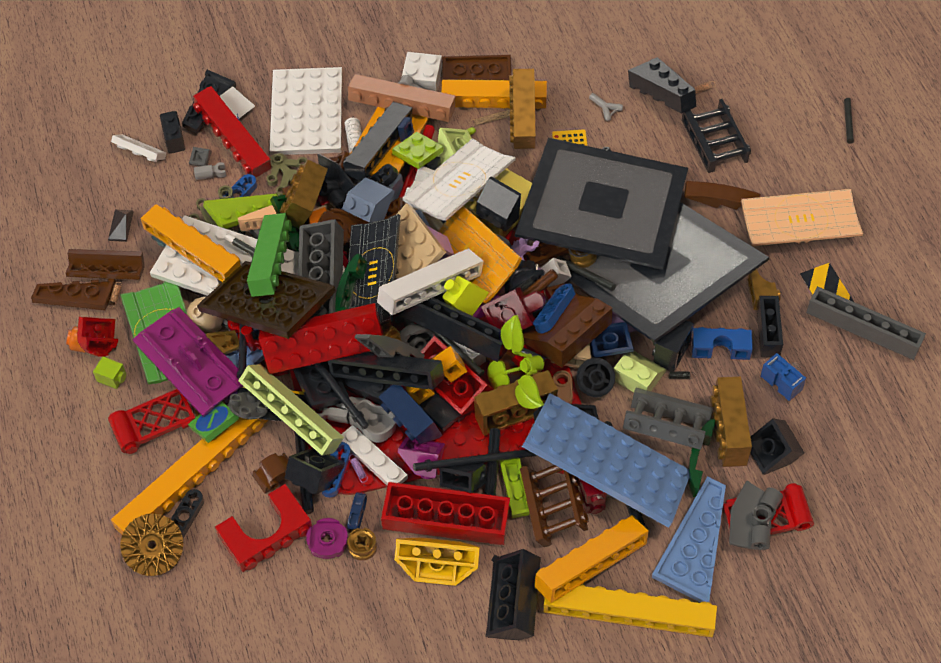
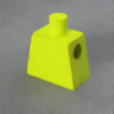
(464, 295)

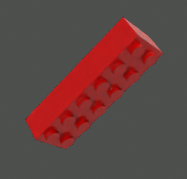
(321, 339)
(445, 513)

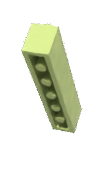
(291, 409)

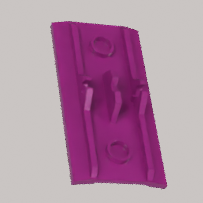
(189, 360)

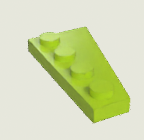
(226, 211)

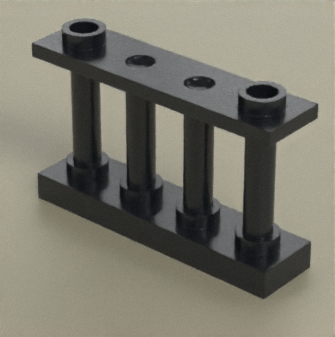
(704, 146)

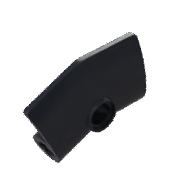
(336, 182)

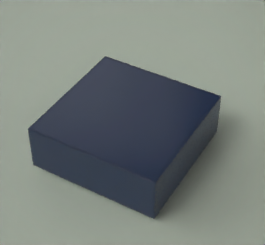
(405, 128)

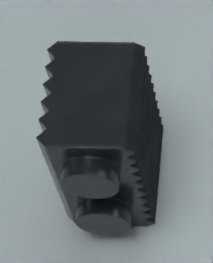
(172, 132)

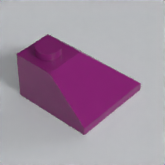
(414, 452)

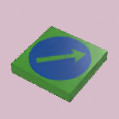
(214, 422)

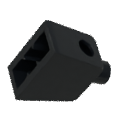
(468, 479)

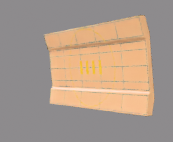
(801, 217)

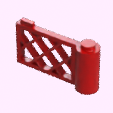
(129, 434)
(795, 510)

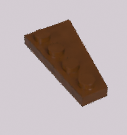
(76, 294)

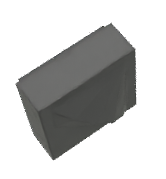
(200, 157)

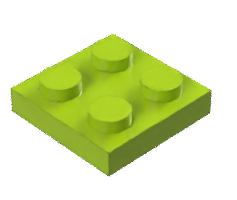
(417, 150)

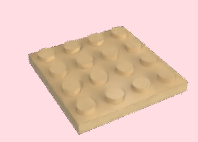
(416, 243)

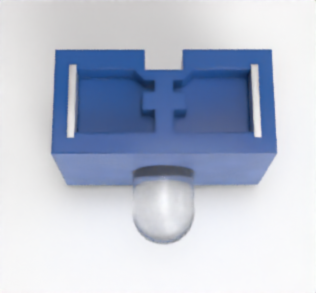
(784, 375)

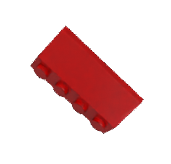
(461, 391)

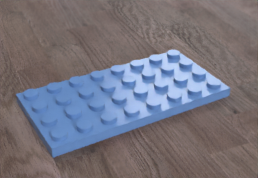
(608, 459)

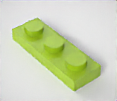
(514, 487)

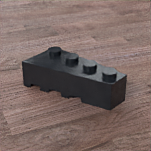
(663, 84)

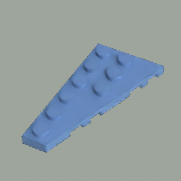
(692, 551)

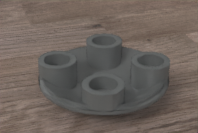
(247, 406)

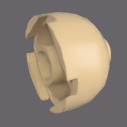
(204, 321)

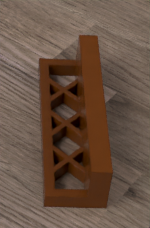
(106, 261)

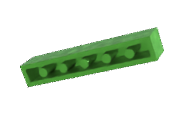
(269, 255)

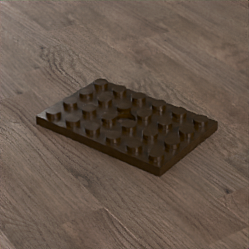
(293, 302)

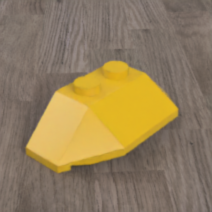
(436, 559)

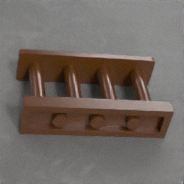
(539, 513)

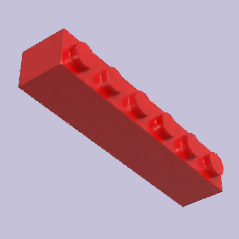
(232, 132)

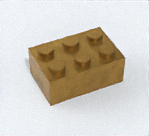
(303, 193)

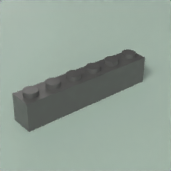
(865, 323)

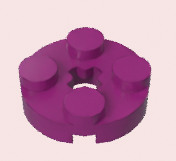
(330, 549)

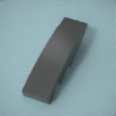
(387, 347)

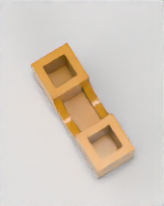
(452, 367)

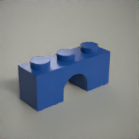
(736, 340)

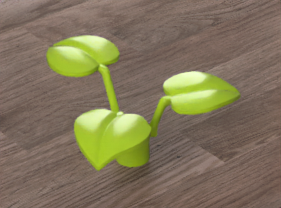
(527, 390)

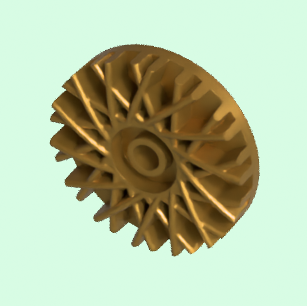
(146, 529)

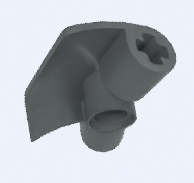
(745, 527)

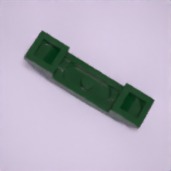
(353, 271)
(696, 475)

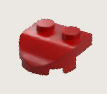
(96, 335)

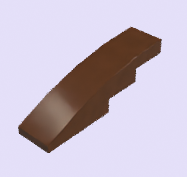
(717, 194)

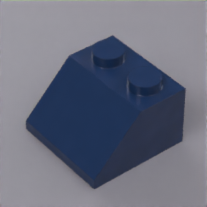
(612, 341)

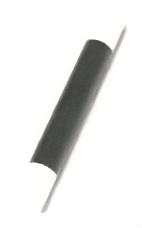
(240, 244)

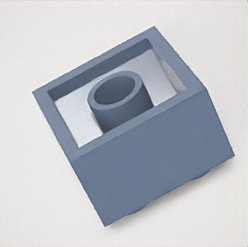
(368, 200)

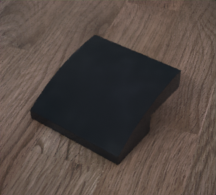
(441, 411)

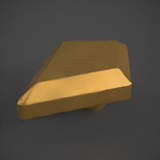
(225, 341)

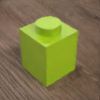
(110, 372)

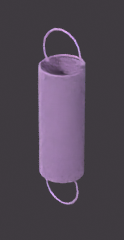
(357, 467)

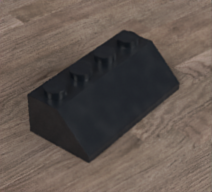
(513, 596)

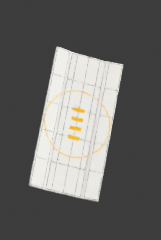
(457, 180)

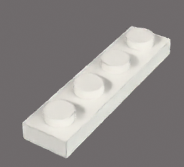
(373, 457)

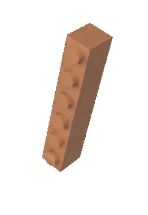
(383, 93)

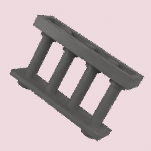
(668, 407)

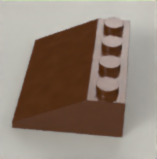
(573, 331)

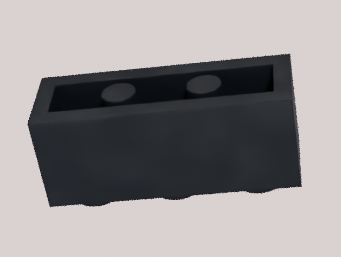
(769, 326)

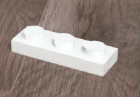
(138, 148)

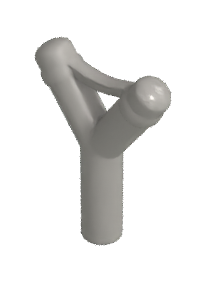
(606, 106)

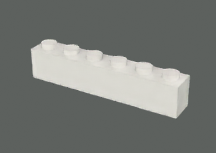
(428, 281)

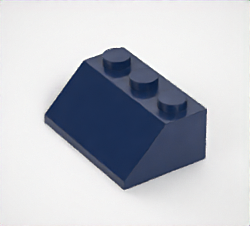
(409, 414)

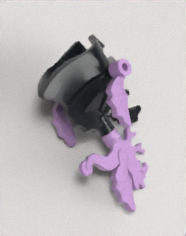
(525, 269)

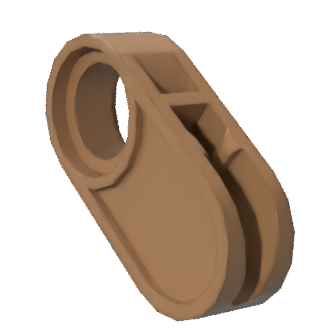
(564, 390)

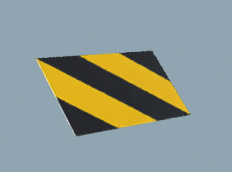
(825, 278)

